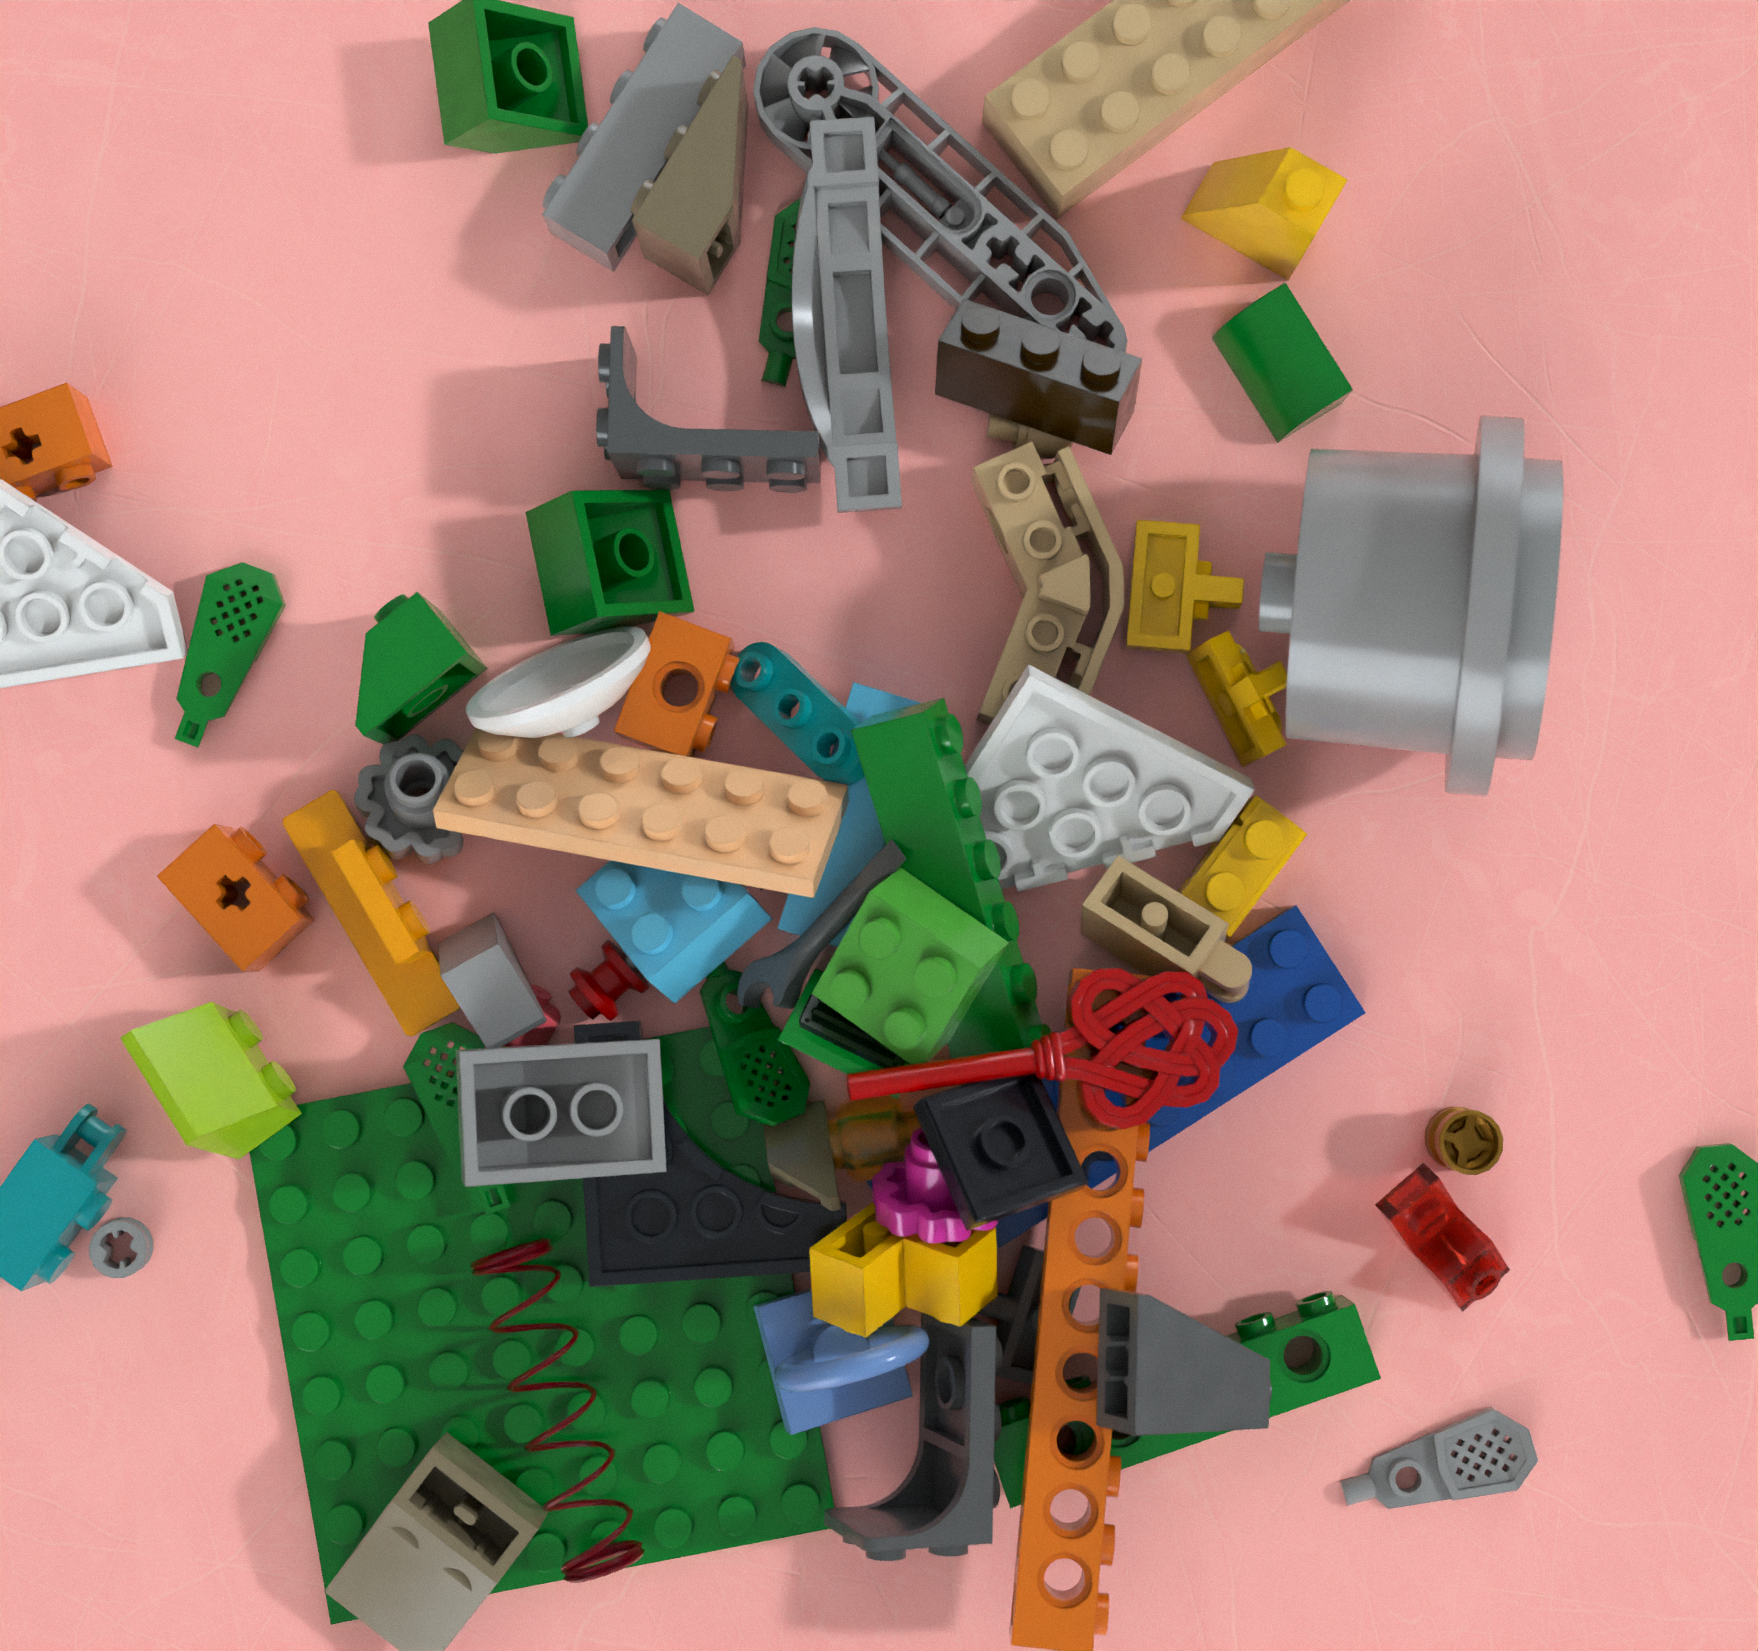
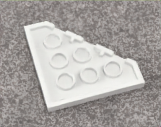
(74, 602)
(1083, 782)

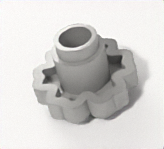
(393, 802)

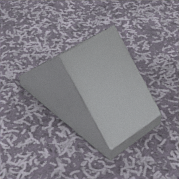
(489, 982)

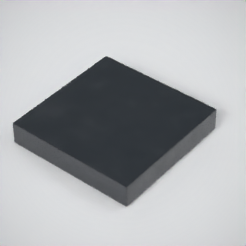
(999, 1147)

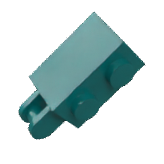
(53, 1197)

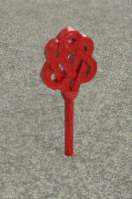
(1183, 1056)

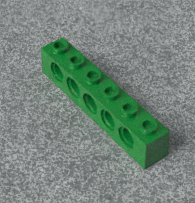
(1338, 1364)

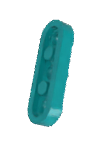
(819, 718)

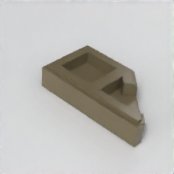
(803, 1156)

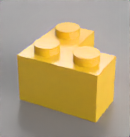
(870, 1275)

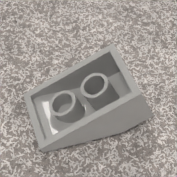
(560, 1111)

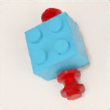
(668, 927)

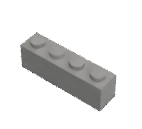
(629, 145)

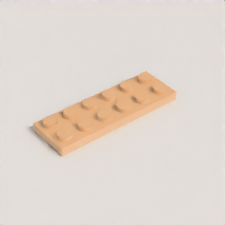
(646, 809)

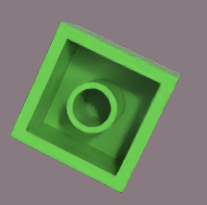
(909, 967)

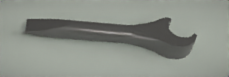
(788, 968)

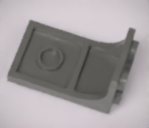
(669, 454)
(953, 1480)

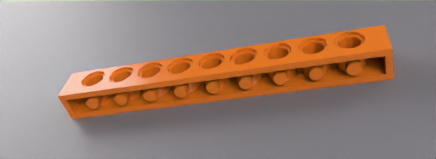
(1038, 1612)

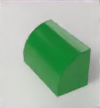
(1282, 363)

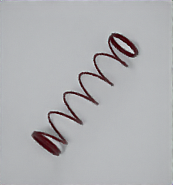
(629, 1550)

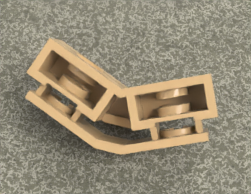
(1048, 567)

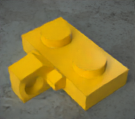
(1172, 587)
(1241, 696)

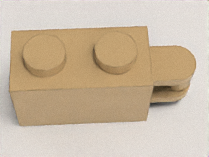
(1163, 931)

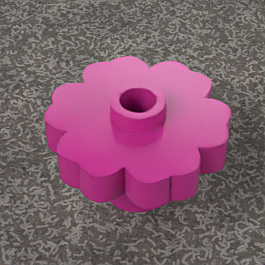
(915, 1198)

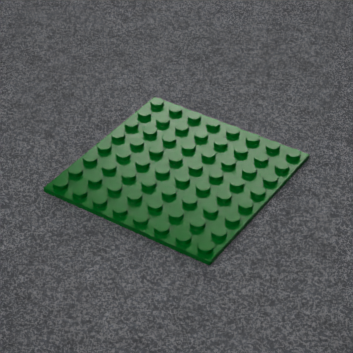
(396, 1345)

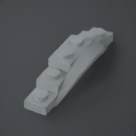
(843, 316)

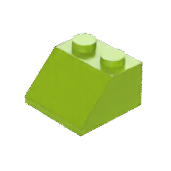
(214, 1078)

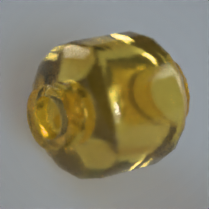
(870, 1135)

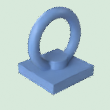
(827, 1371)

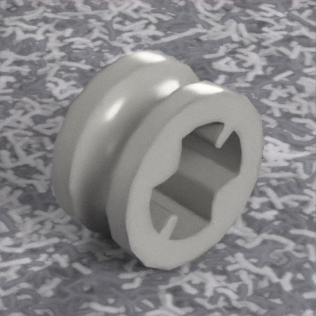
(101, 1250)

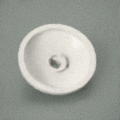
(562, 686)

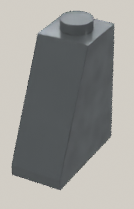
(1173, 1372)

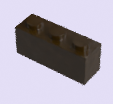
(1037, 376)

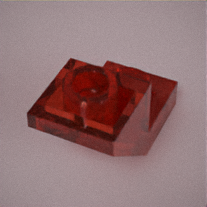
(1443, 1238)

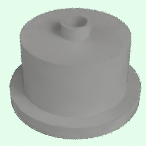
(1422, 601)

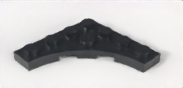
(694, 1216)

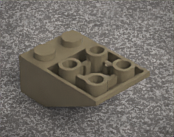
(694, 208)
(437, 1549)

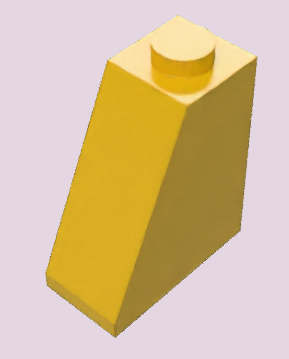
(1266, 205)

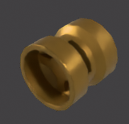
(1477, 1142)

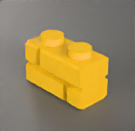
(1243, 862)

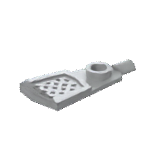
(1438, 1468)

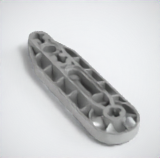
(971, 227)

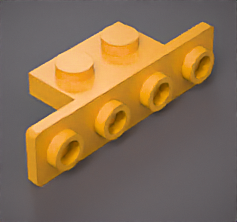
(371, 911)

